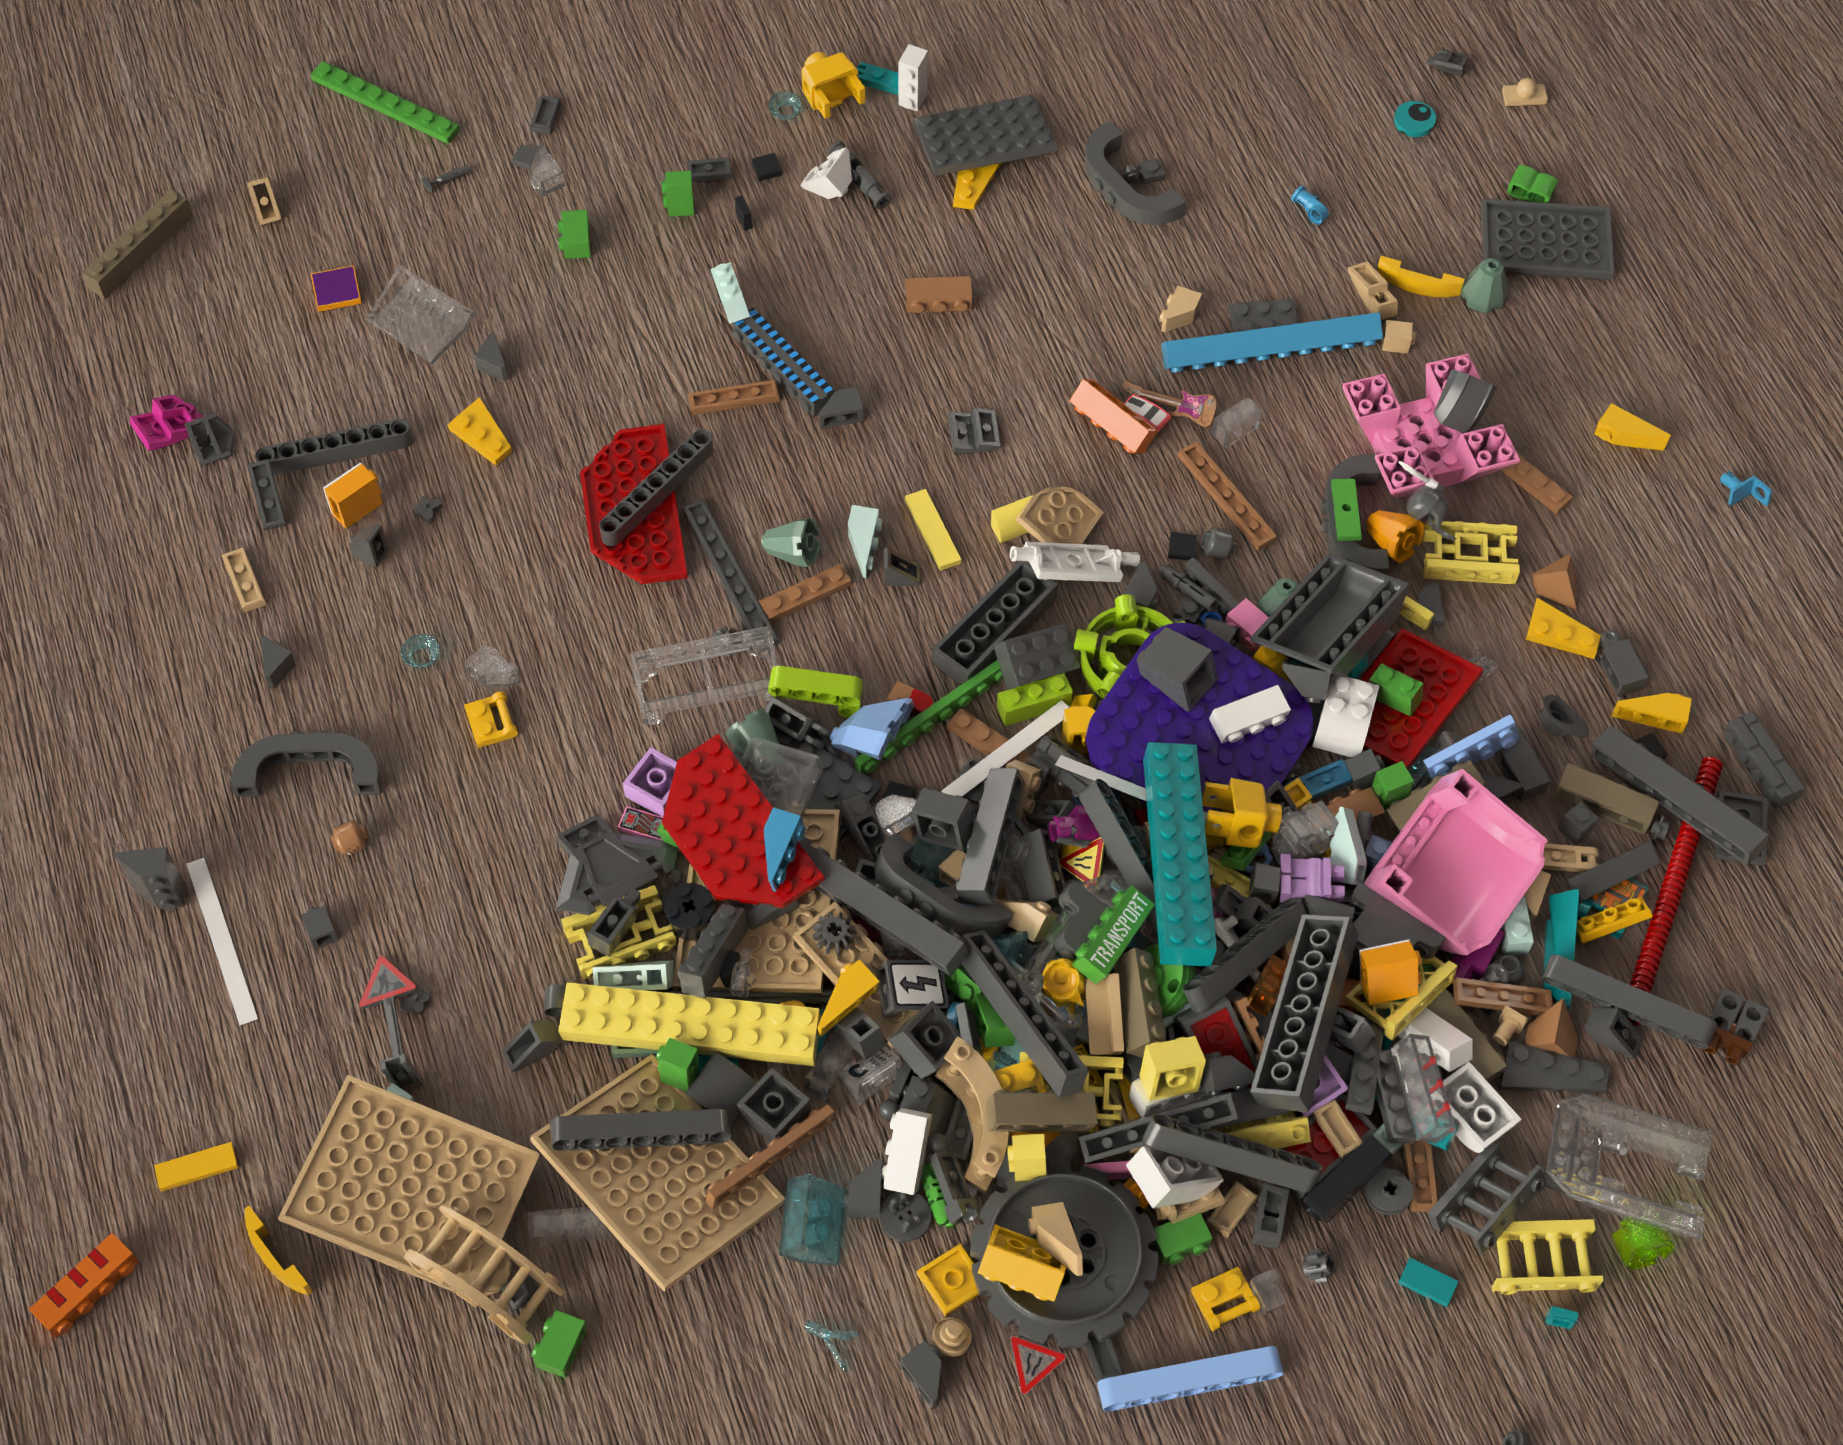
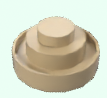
(951, 1337)

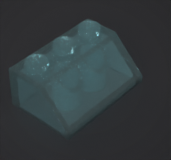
(812, 1221)

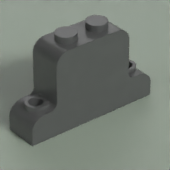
(1084, 914)
(1385, 923)

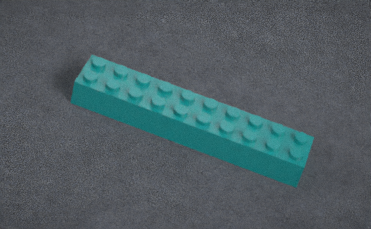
(1179, 855)

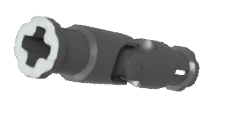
(864, 179)

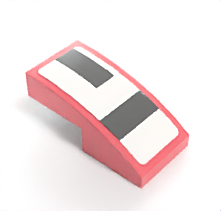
(1148, 411)

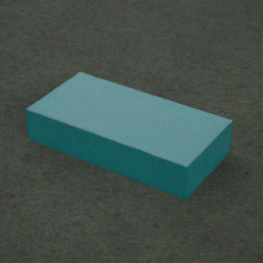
(1428, 1282)

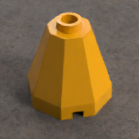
(1395, 533)

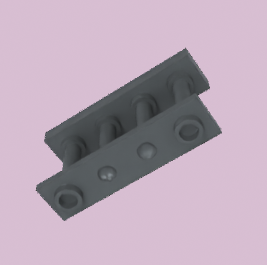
(1476, 1178)

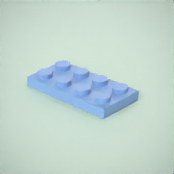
(1474, 747)

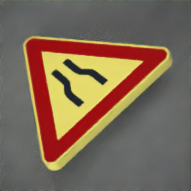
(1085, 862)

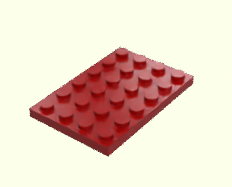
(1445, 685)

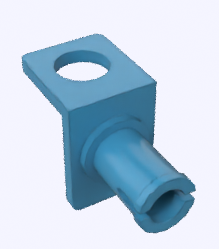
(1742, 489)

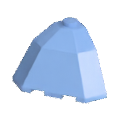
(872, 728)

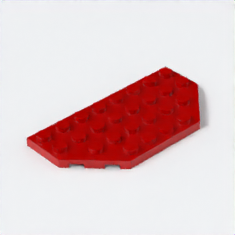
(655, 547)
(719, 827)

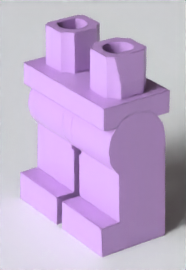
(1311, 878)

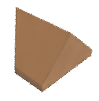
(1557, 582)
(1553, 1031)

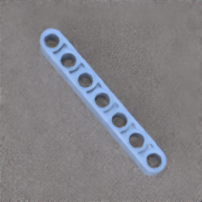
(1190, 1378)

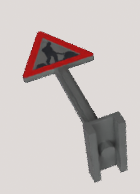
(384, 987)

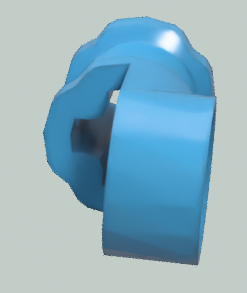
(1311, 205)

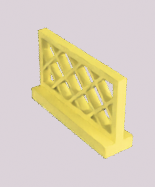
(1408, 1010)

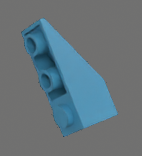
(781, 837)

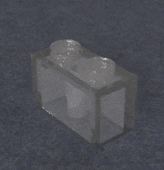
(1236, 422)

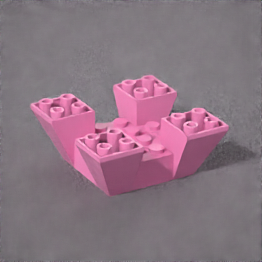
(1418, 439)

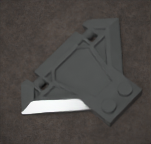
(607, 864)

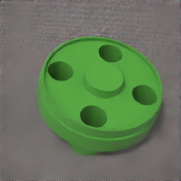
(1170, 983)

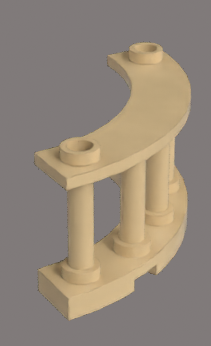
(974, 1083)
(472, 1291)

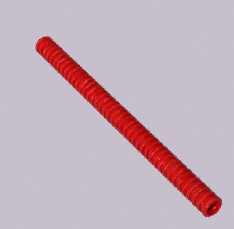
(1671, 889)

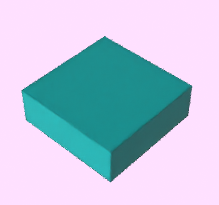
(1561, 1317)

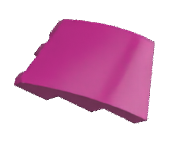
(165, 422)

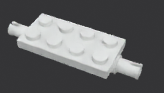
(1075, 561)

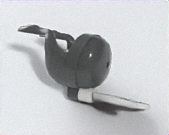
(1428, 501)

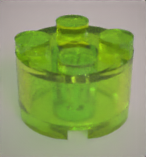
(1641, 1244)

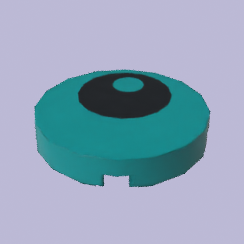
(1415, 118)

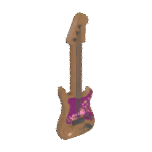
(1198, 408)

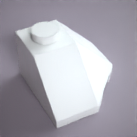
(831, 176)

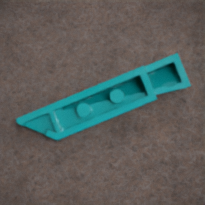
(1561, 934)

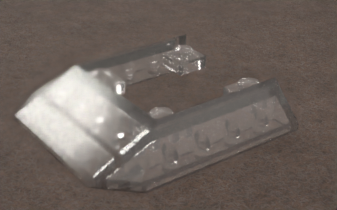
(1591, 1123)

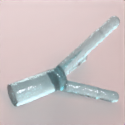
(825, 1334)

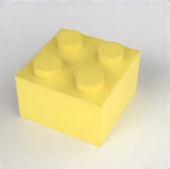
(1172, 1068)

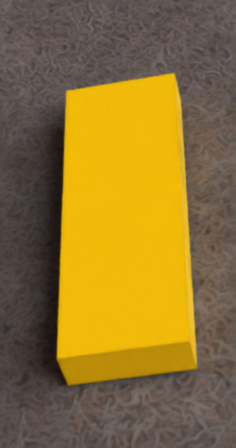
(196, 1166)

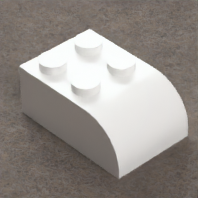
(1345, 716)
(1477, 1109)
(1171, 1178)

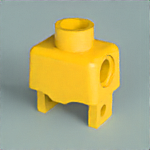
(830, 81)
(1243, 813)

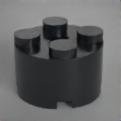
(689, 910)

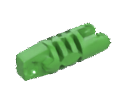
(935, 1196)

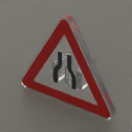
(1033, 1362)

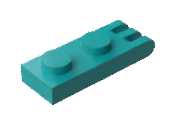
(878, 78)

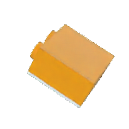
(353, 495)
(1389, 972)

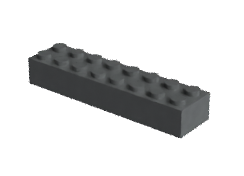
(1304, 1013)

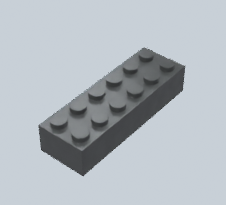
(997, 617)

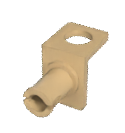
(1511, 1022)

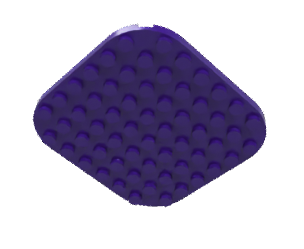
(1141, 713)

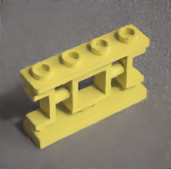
(1472, 567)
(629, 950)
(1097, 1063)

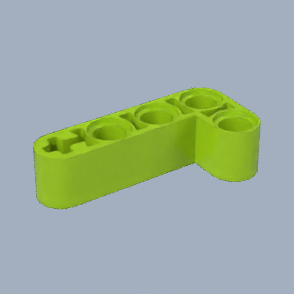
(817, 687)

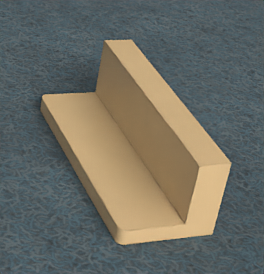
(1104, 1016)

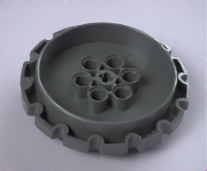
(1119, 1258)

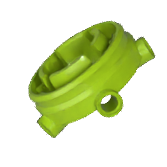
(1124, 618)

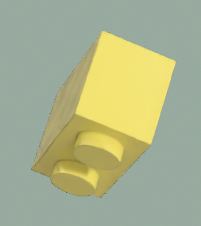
(1027, 1156)

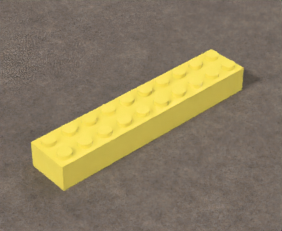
(709, 1024)

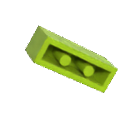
(1033, 699)

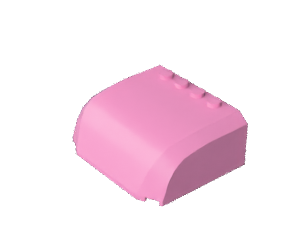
(1460, 863)

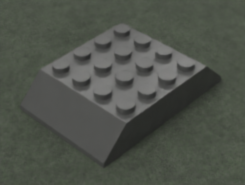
(1334, 615)

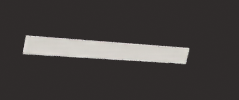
(1007, 750)
(1112, 781)
(222, 941)

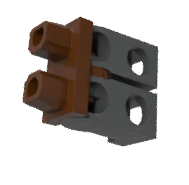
(1731, 1034)

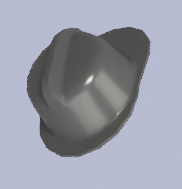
(1560, 719)

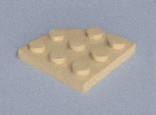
(1059, 516)

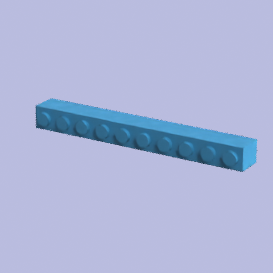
(1271, 341)

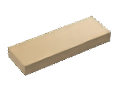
(243, 579)

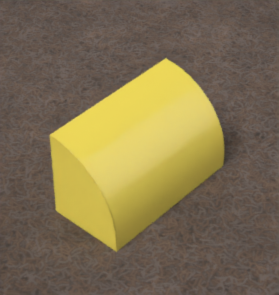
(1004, 521)

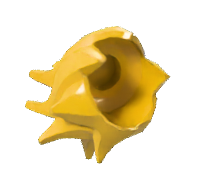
(1064, 983)

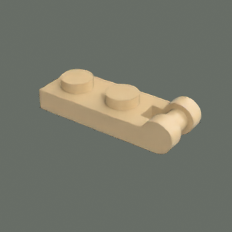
(1569, 857)

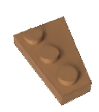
(1249, 1024)

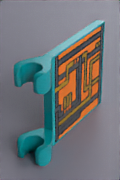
(1612, 897)

